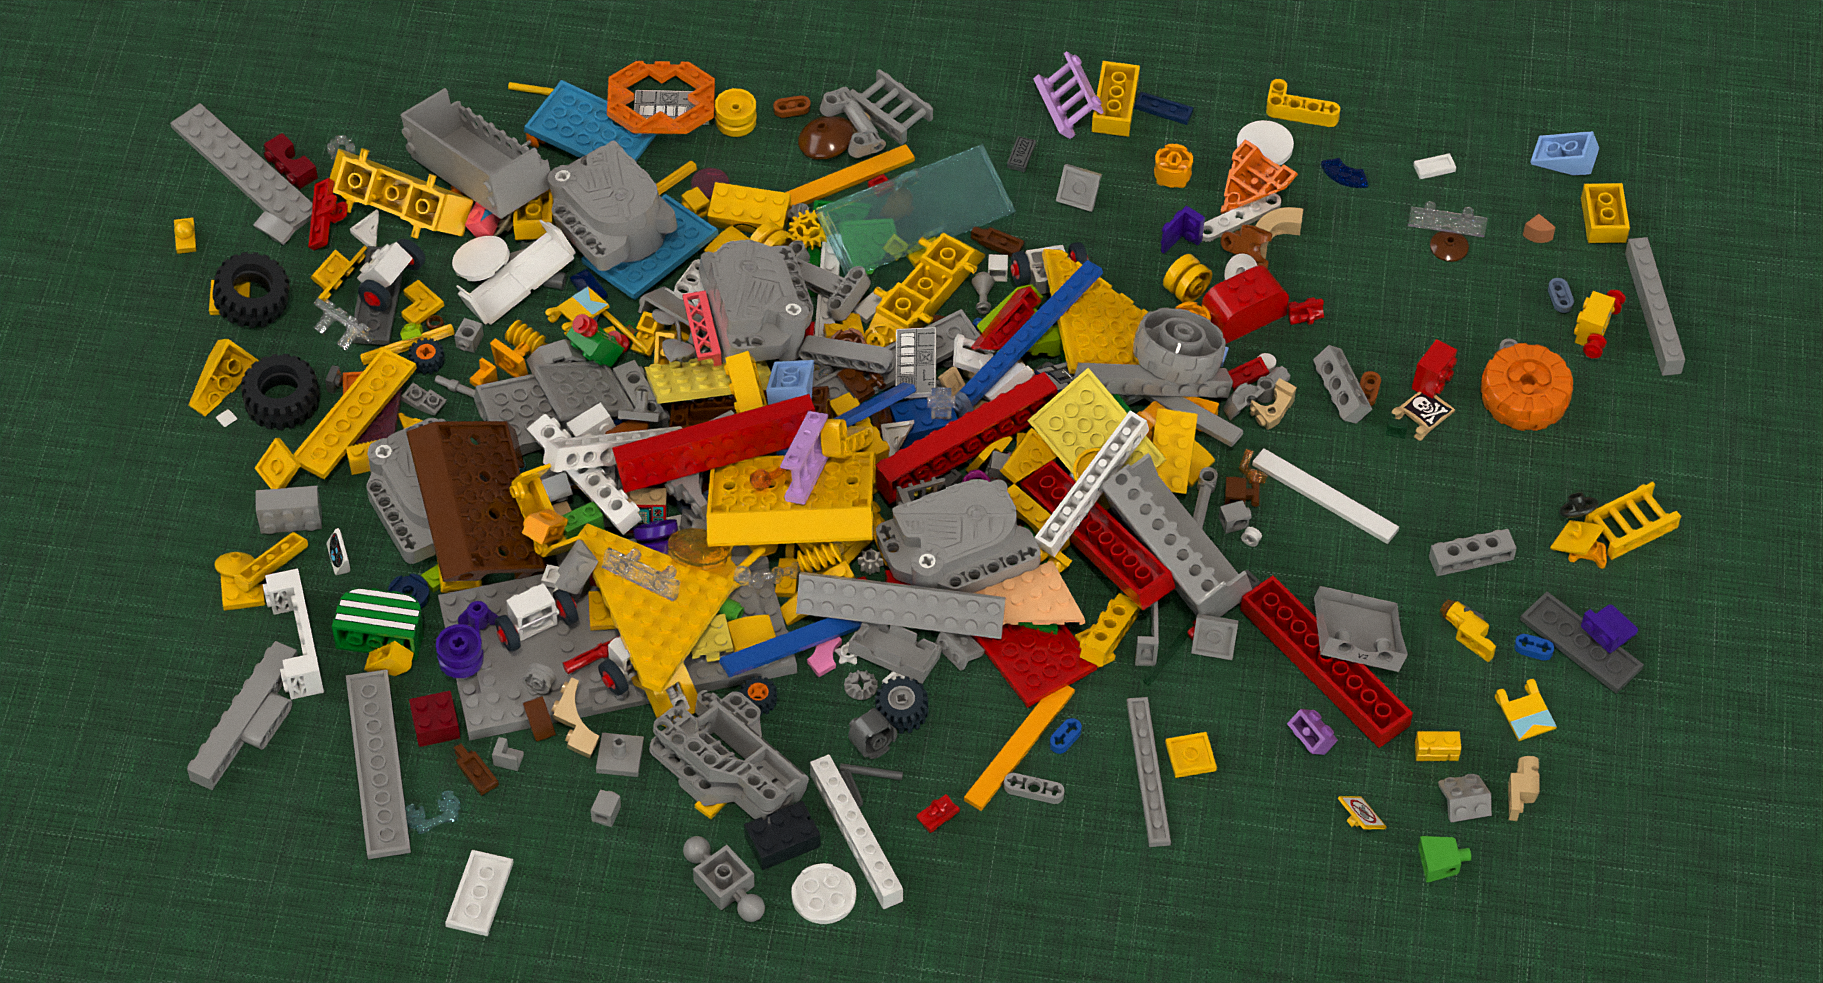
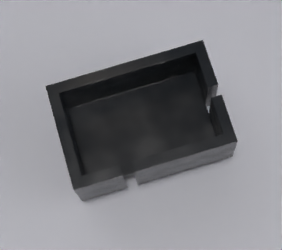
(782, 835)

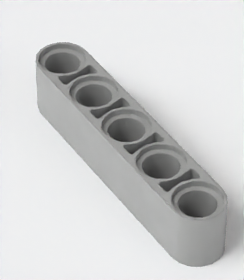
(846, 354)

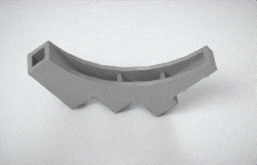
(690, 487)

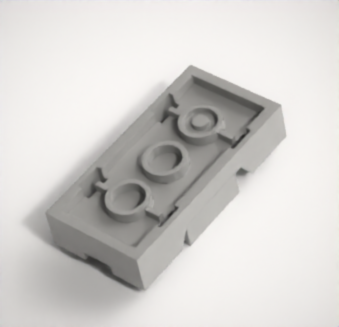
(895, 649)

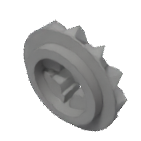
(854, 690)

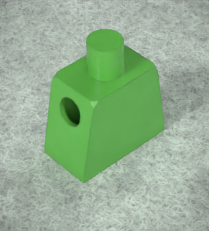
(1441, 857)

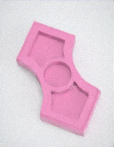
(822, 658)

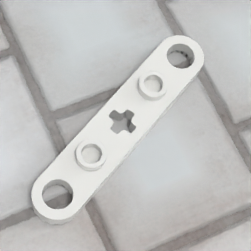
(1250, 212)

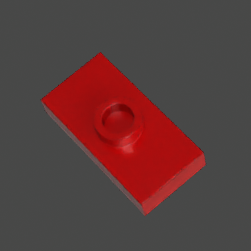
(1248, 372)

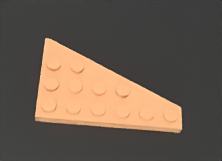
(1037, 598)

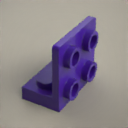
(1186, 224)

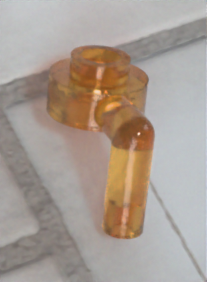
(1252, 474)
(762, 479)

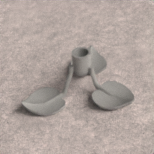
(674, 348)

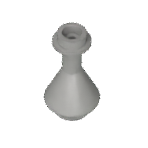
(983, 284)

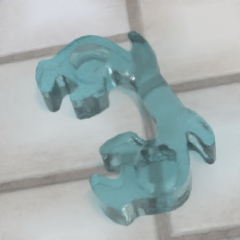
(449, 805)

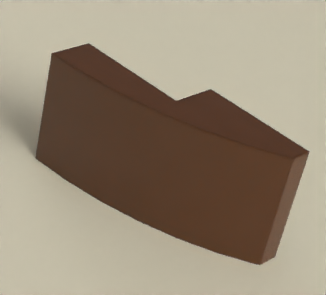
(539, 718)

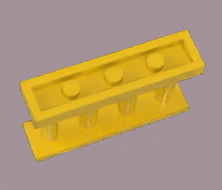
(1634, 537)

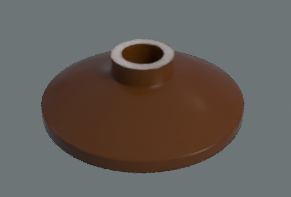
(1447, 251)

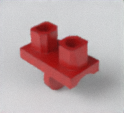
(1305, 311)
(937, 813)

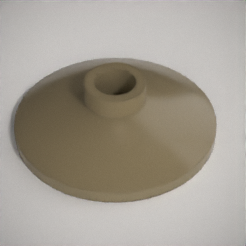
(504, 224)

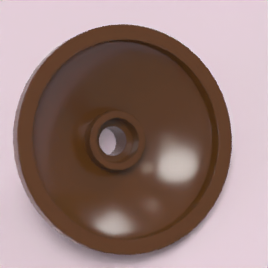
(825, 137)

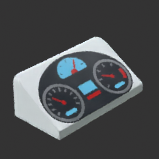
(338, 553)

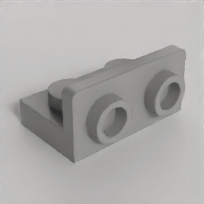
(959, 648)

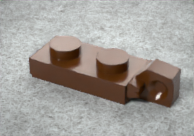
(997, 240)
(475, 770)

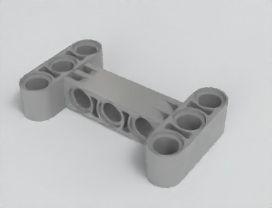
(842, 292)

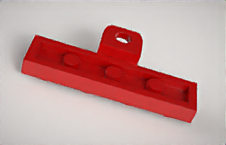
(324, 211)

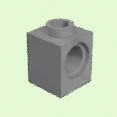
(469, 335)
(1234, 516)

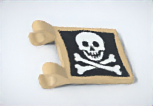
(1425, 412)

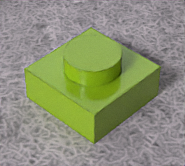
(411, 330)
(432, 578)

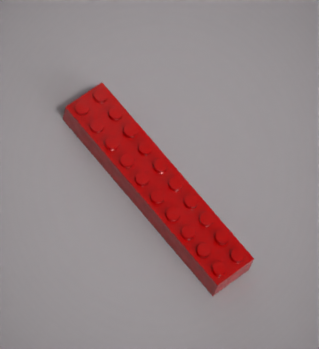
(964, 437)
(710, 444)
(1104, 540)
(1344, 682)

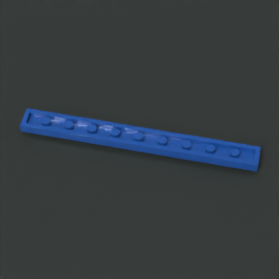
(1031, 331)

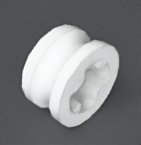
(1251, 536)

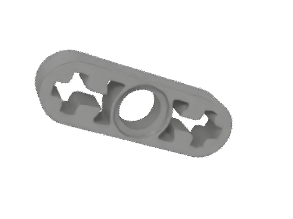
(1028, 780)

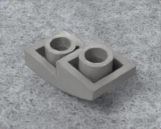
(274, 227)
(422, 400)

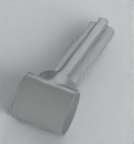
(1205, 489)

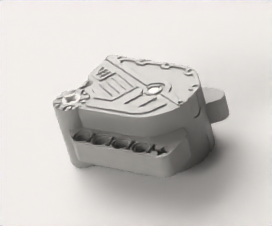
(609, 207)
(756, 299)
(397, 495)
(958, 538)

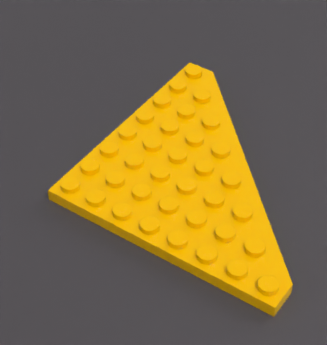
(1099, 324)
(650, 626)

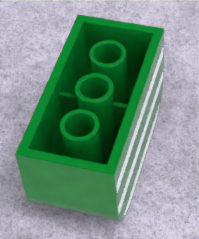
(376, 618)

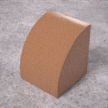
(1539, 230)

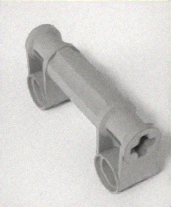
(867, 139)

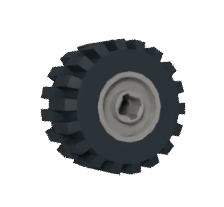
(903, 703)

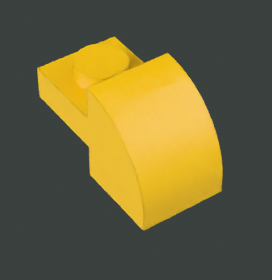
(646, 332)

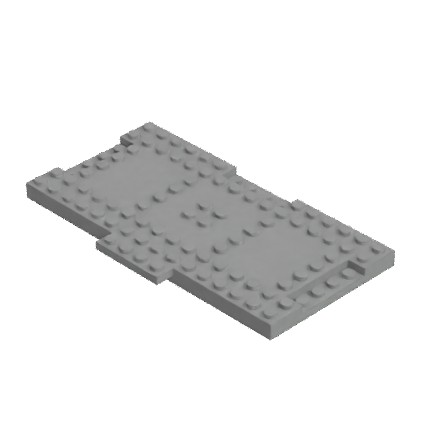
(496, 692)

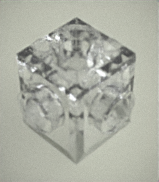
(334, 144)
(941, 403)

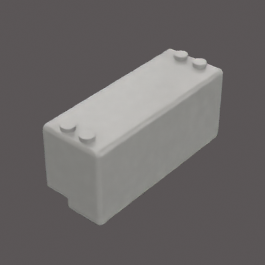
(472, 157)
(1172, 535)

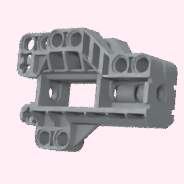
(757, 784)

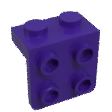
(1608, 627)

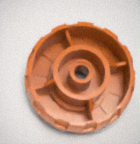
(1526, 387)

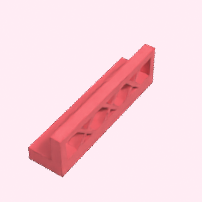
(706, 325)

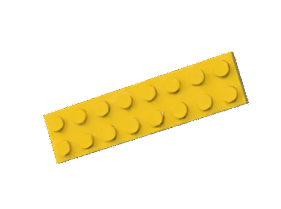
(354, 412)

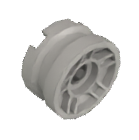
(539, 678)

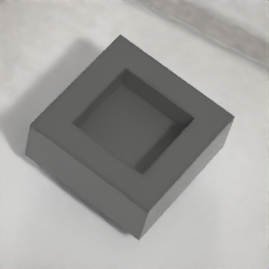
(334, 379)

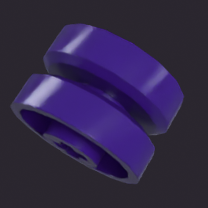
(656, 534)
(459, 651)

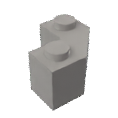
(555, 353)

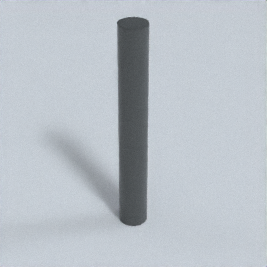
(872, 771)

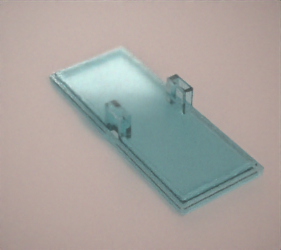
(923, 202)

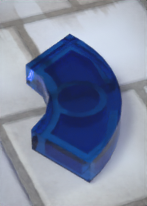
(1343, 174)

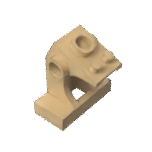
(1284, 397)

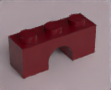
(280, 153)

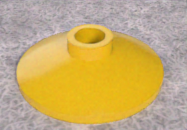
(232, 562)

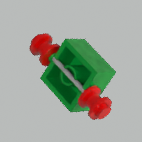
(595, 342)

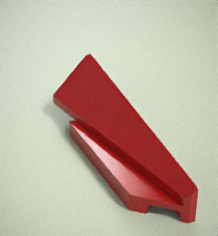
(1008, 320)

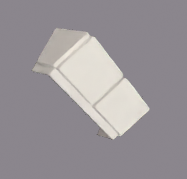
(519, 276)

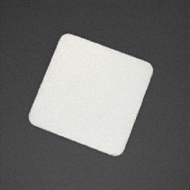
(226, 418)

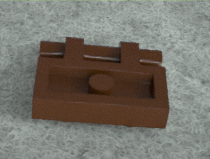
(857, 385)

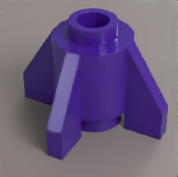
(477, 616)

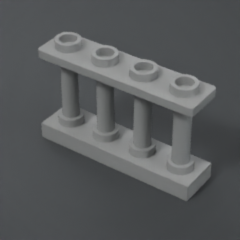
(886, 121)

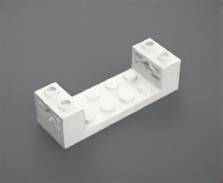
(301, 673)

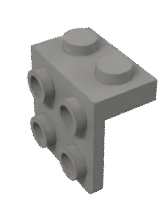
(576, 568)
(1466, 797)

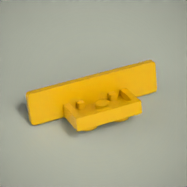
(333, 269)

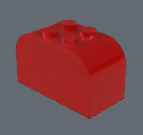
(1246, 302)

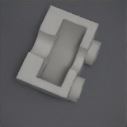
(1242, 398)

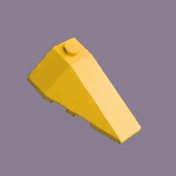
(220, 375)
(789, 608)

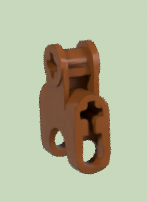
(1247, 241)

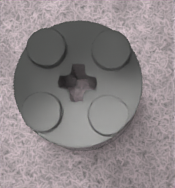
(872, 734)

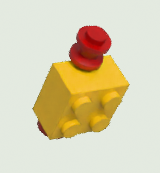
(1595, 320)

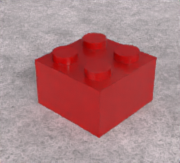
(1435, 369)

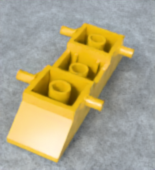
(399, 194)
(927, 286)

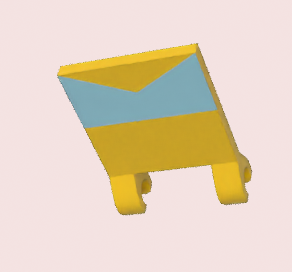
(583, 302)
(1528, 714)

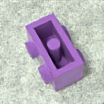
(1312, 731)

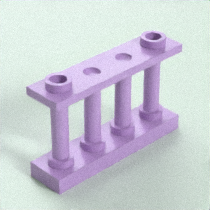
(1051, 97)
(805, 458)

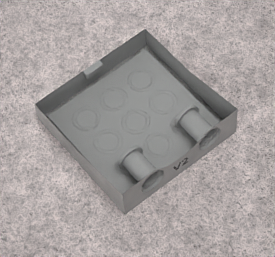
(519, 403)
(1359, 629)

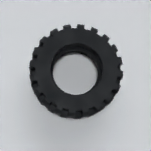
(254, 269)
(284, 411)

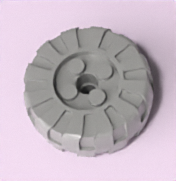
(1179, 346)

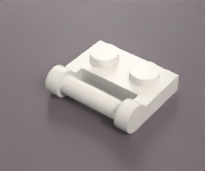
(969, 359)

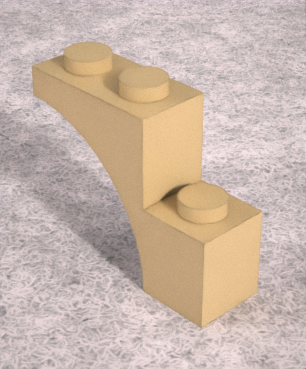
(581, 739)

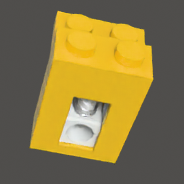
(678, 690)

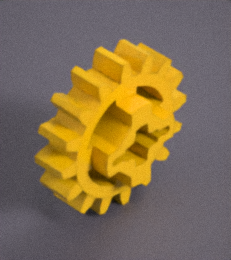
(808, 227)

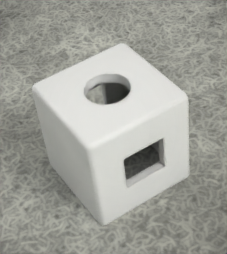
(998, 267)

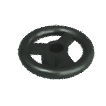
(1578, 506)

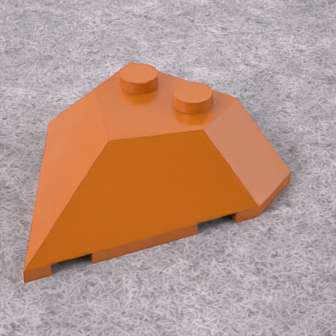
(1253, 177)

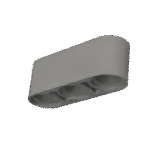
(266, 720)

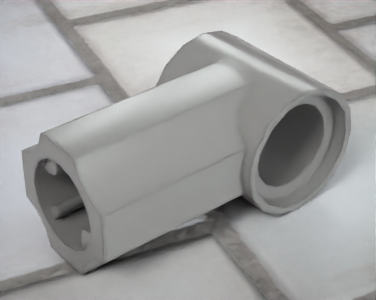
(1268, 383)

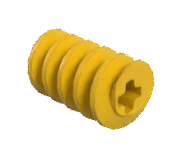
(520, 332)
(819, 557)

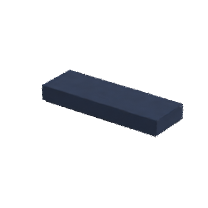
(1163, 108)

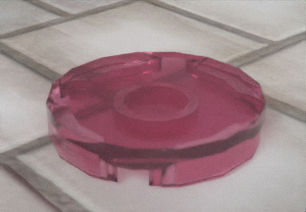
(706, 179)

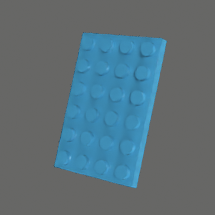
(580, 124)
(639, 276)

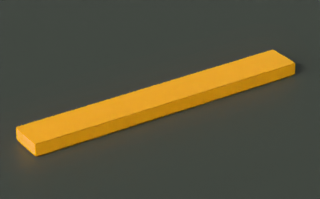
(852, 175)
(1017, 747)

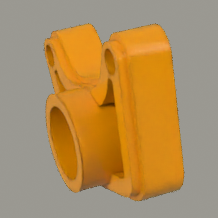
(1596, 553)

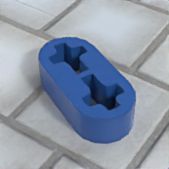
(1534, 647)
(1068, 738)

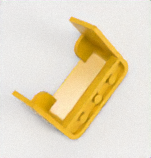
(533, 498)

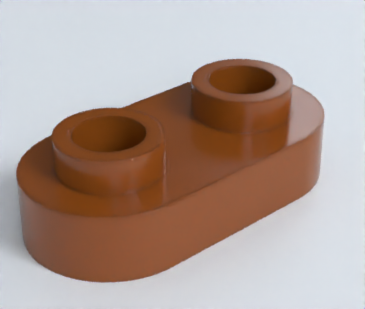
(791, 106)
(1370, 390)

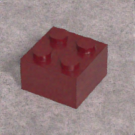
(434, 718)

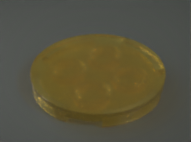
(692, 549)

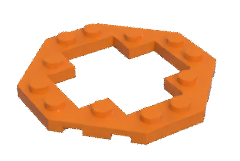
(661, 123)

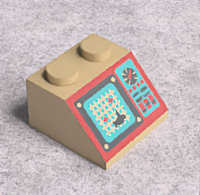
(651, 503)

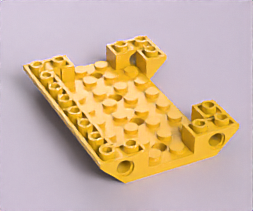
(832, 512)

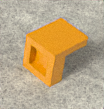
(486, 373)

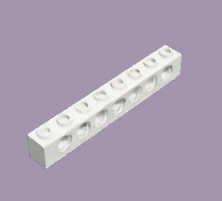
(592, 450)
(1088, 486)
(604, 493)
(856, 832)

